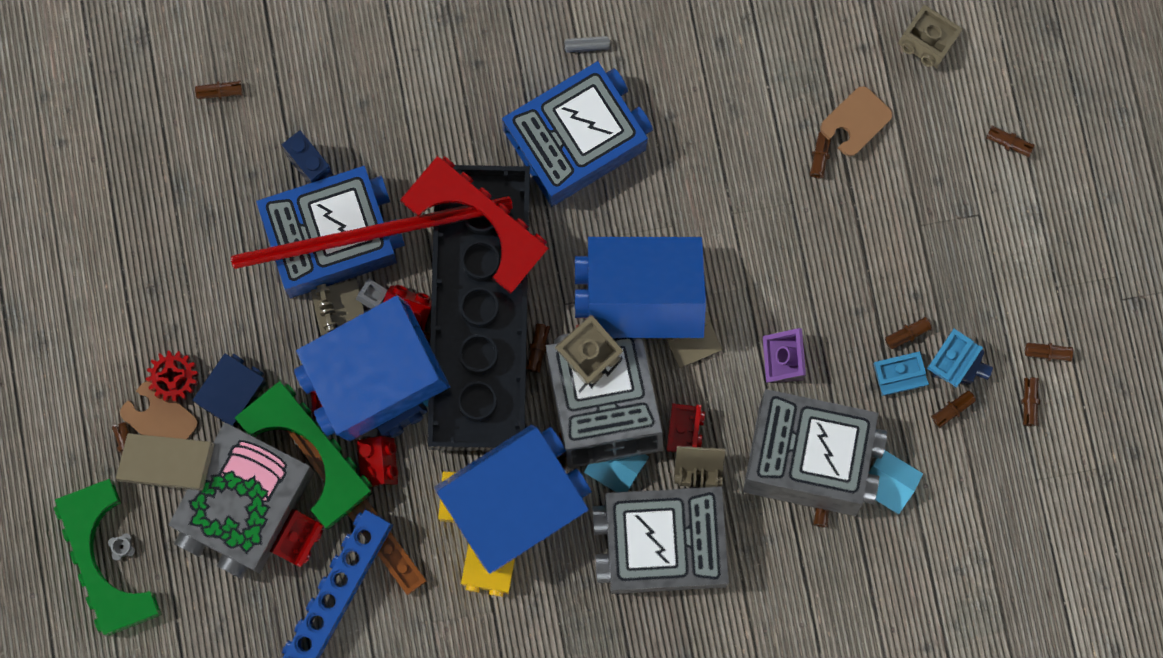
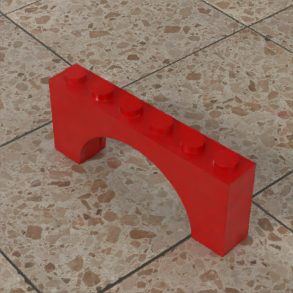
(445, 185)

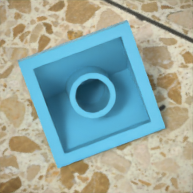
(617, 473)
(896, 481)

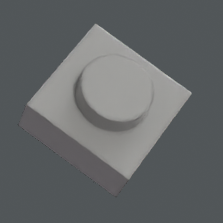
(371, 294)

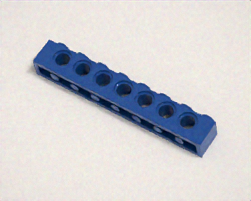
(343, 595)

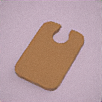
(861, 116)
(161, 417)

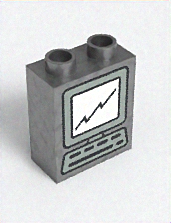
(613, 415)
(814, 453)
(662, 540)

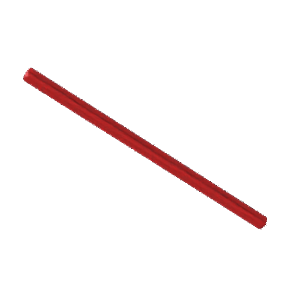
(359, 235)

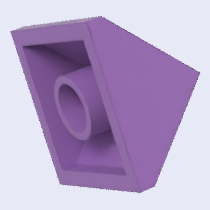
(784, 356)

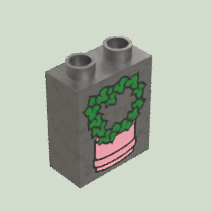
(242, 502)

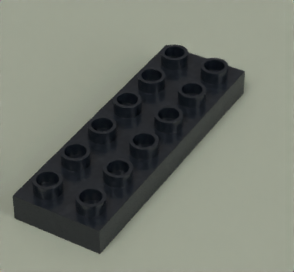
(478, 323)

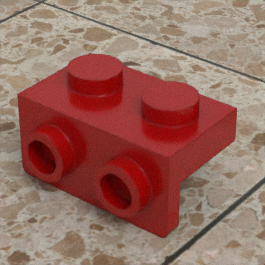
(419, 302)
(685, 426)
(378, 460)
(297, 538)

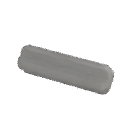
(587, 44)

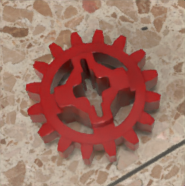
(171, 366)

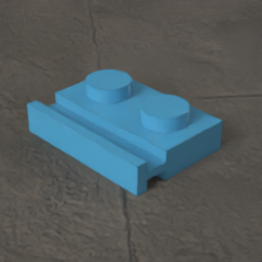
(954, 358)
(900, 373)

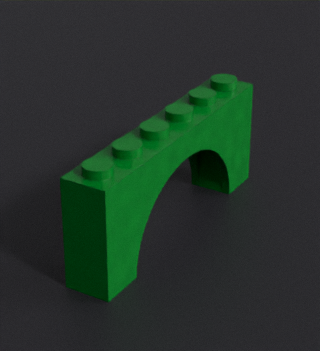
(280, 411)
(81, 516)

